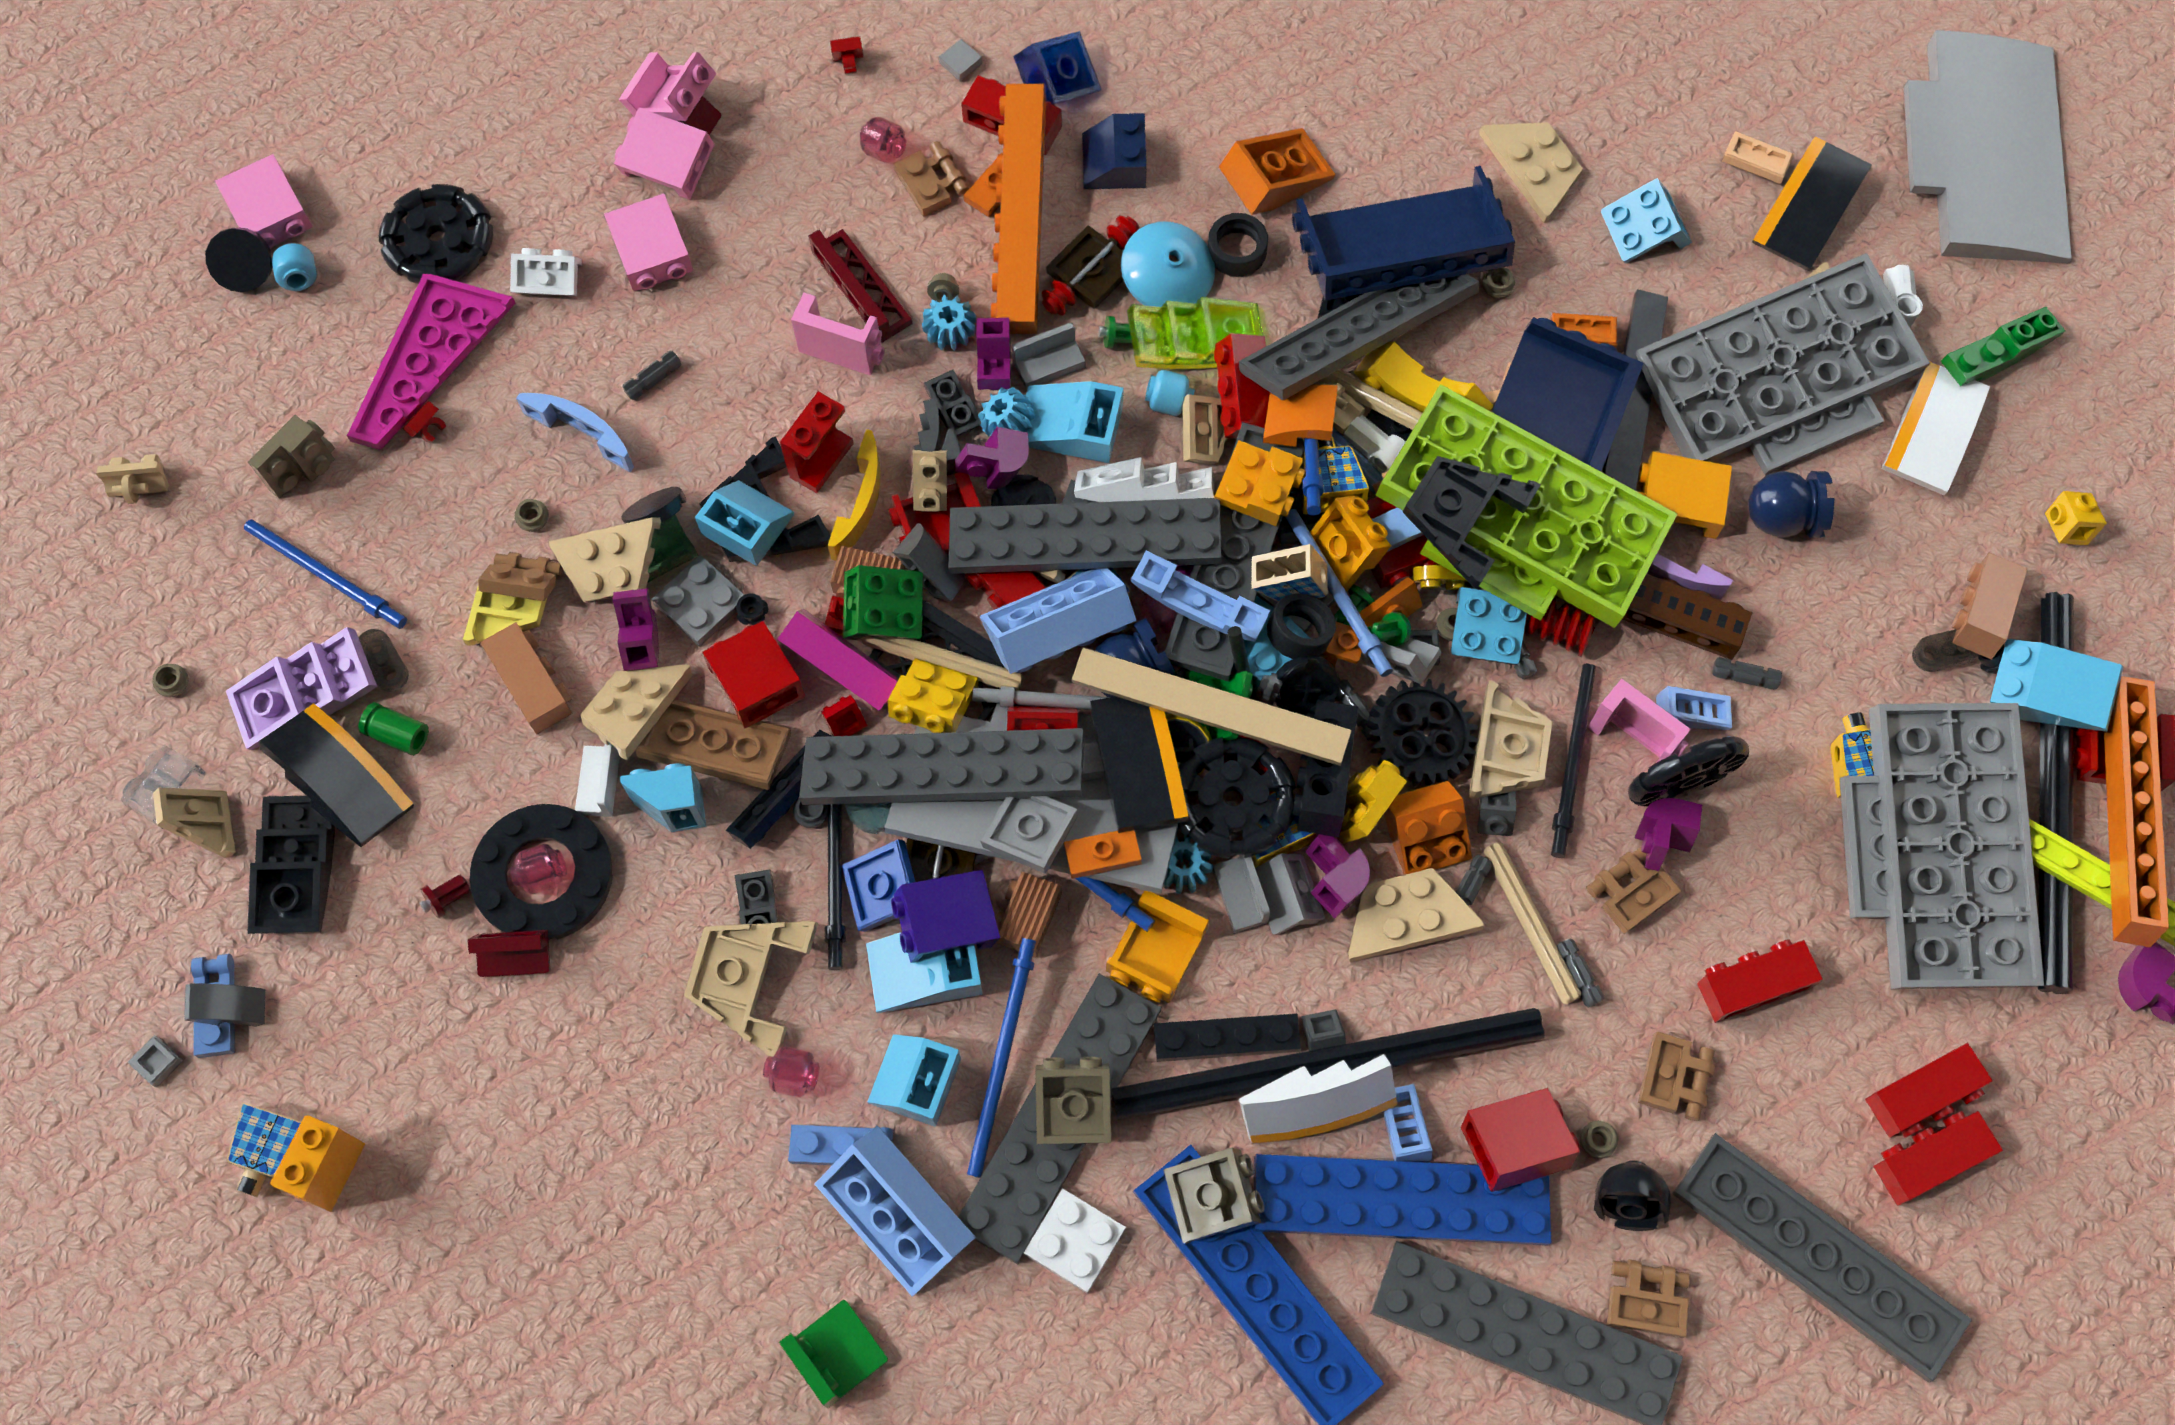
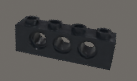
(1325, 783)

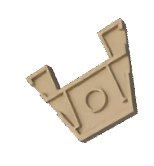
(732, 970)

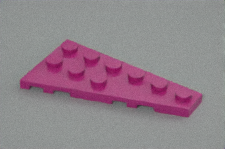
(431, 341)

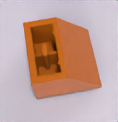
(1429, 828)

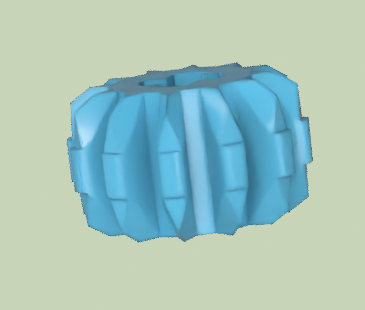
(949, 322)
(1006, 410)
(1197, 866)

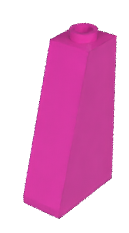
(838, 658)

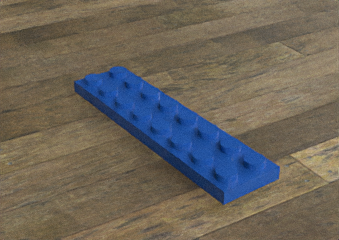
(1397, 1201)
(1271, 1309)

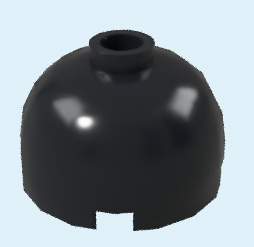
(1633, 1196)

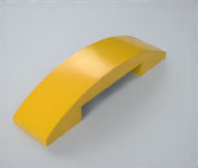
(848, 531)

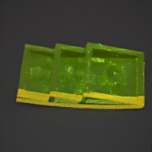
(1186, 333)

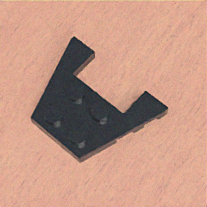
(1450, 504)
(804, 536)

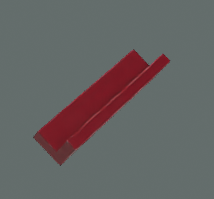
(854, 288)

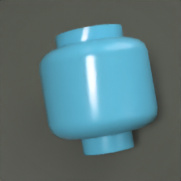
(294, 267)
(1167, 392)

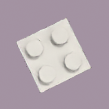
(1074, 1241)

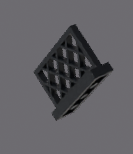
(953, 633)

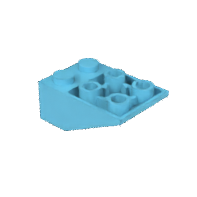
(1075, 418)
(930, 980)

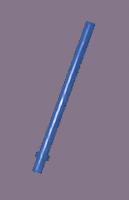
(996, 1079)

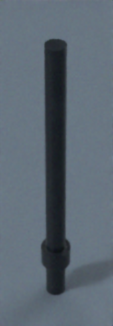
(1563, 820)
(835, 932)

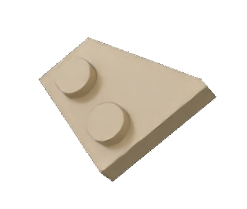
(1202, 429)
(197, 817)

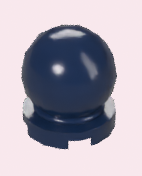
(1788, 503)
(1137, 649)

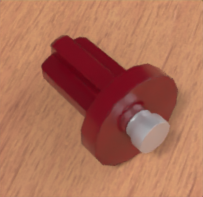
(443, 895)

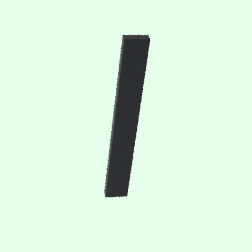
(1626, 450)

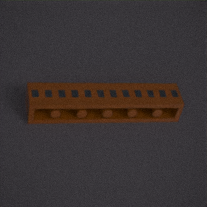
(1689, 616)

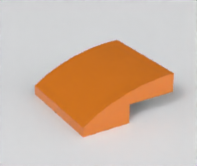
(1302, 415)

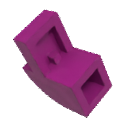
(993, 353)
(997, 460)
(637, 629)
(1668, 825)
(1344, 877)
(2144, 981)

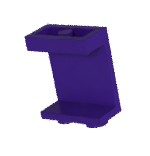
(945, 914)

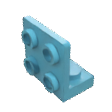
(1644, 221)
(1487, 627)

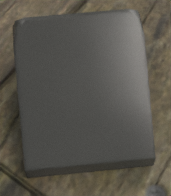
(953, 450)
(1323, 1030)

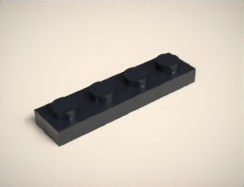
(770, 804)
(1227, 1037)

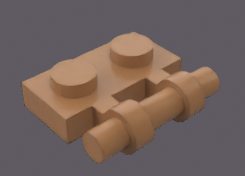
(922, 182)
(520, 576)
(1640, 898)
(1666, 1073)
(1645, 1310)

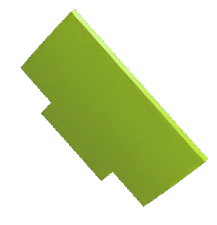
(1578, 535)

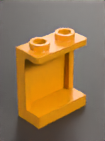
(1690, 488)
(1160, 956)
(317, 1163)

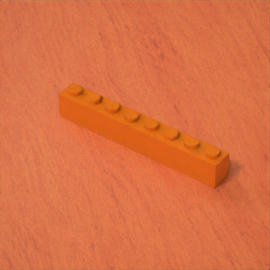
(1020, 207)
(2135, 816)

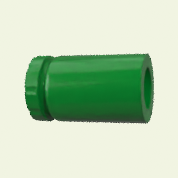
(393, 728)

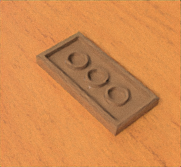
(716, 744)

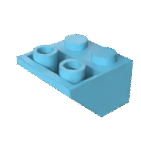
(743, 520)
(668, 796)
(915, 1078)

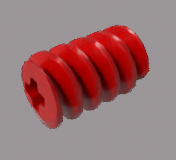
(1563, 627)

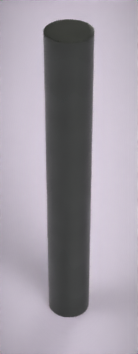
(1239, 652)

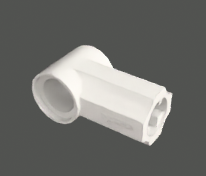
(1901, 285)
(1374, 443)

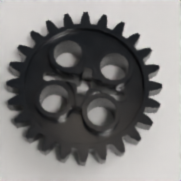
(1416, 704)

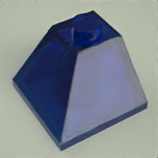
(1059, 65)

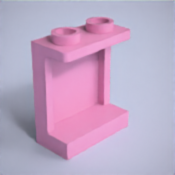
(666, 88)
(664, 152)
(264, 201)
(649, 242)
(836, 341)
(1641, 720)

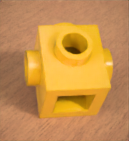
(2075, 518)

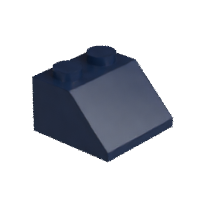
(1115, 153)

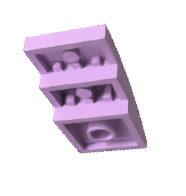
(319, 674)

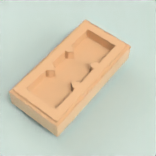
(1757, 157)

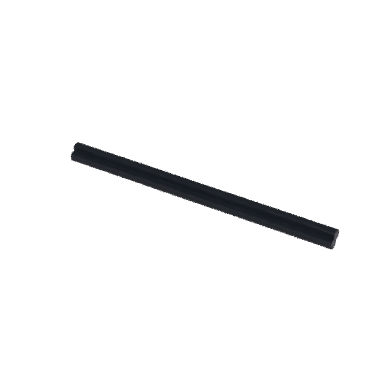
(2056, 812)
(1398, 1049)

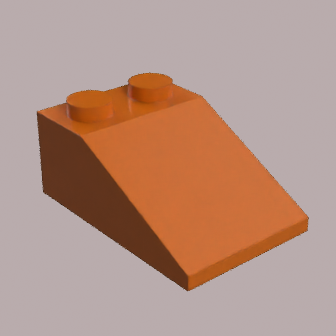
(1275, 169)

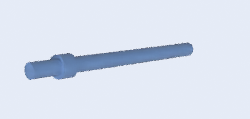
(1368, 642)

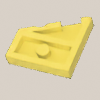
(496, 611)

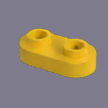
(1434, 575)

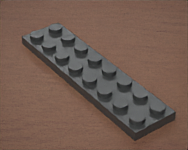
(1351, 333)
(1083, 535)
(1242, 537)
(943, 766)
(1029, 1175)
(1822, 1258)
(1527, 1335)

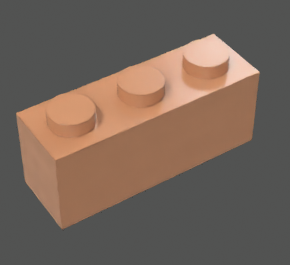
(1988, 605)
(528, 677)

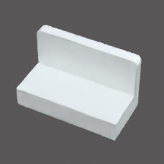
(597, 781)

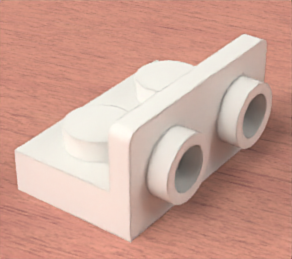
(544, 273)

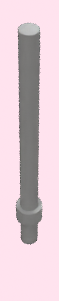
(1009, 697)

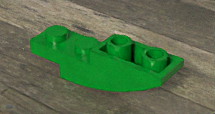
(2003, 348)

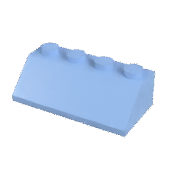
(1058, 619)
(894, 1210)

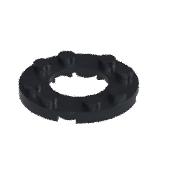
(540, 823)

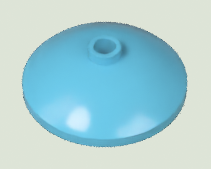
(1154, 277)

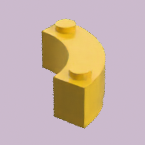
(1404, 379)

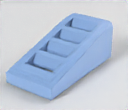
(1674, 699)
(1416, 1153)

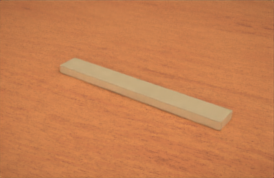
(1211, 706)

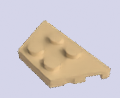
(1535, 162)
(608, 558)
(633, 704)
(1509, 747)
(1409, 914)

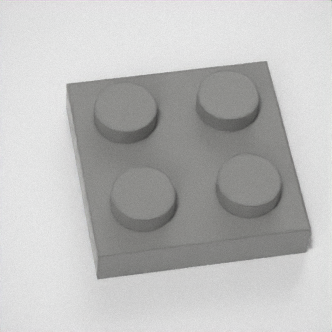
(698, 600)
(1030, 830)

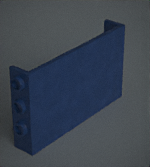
(1406, 240)
(1567, 390)

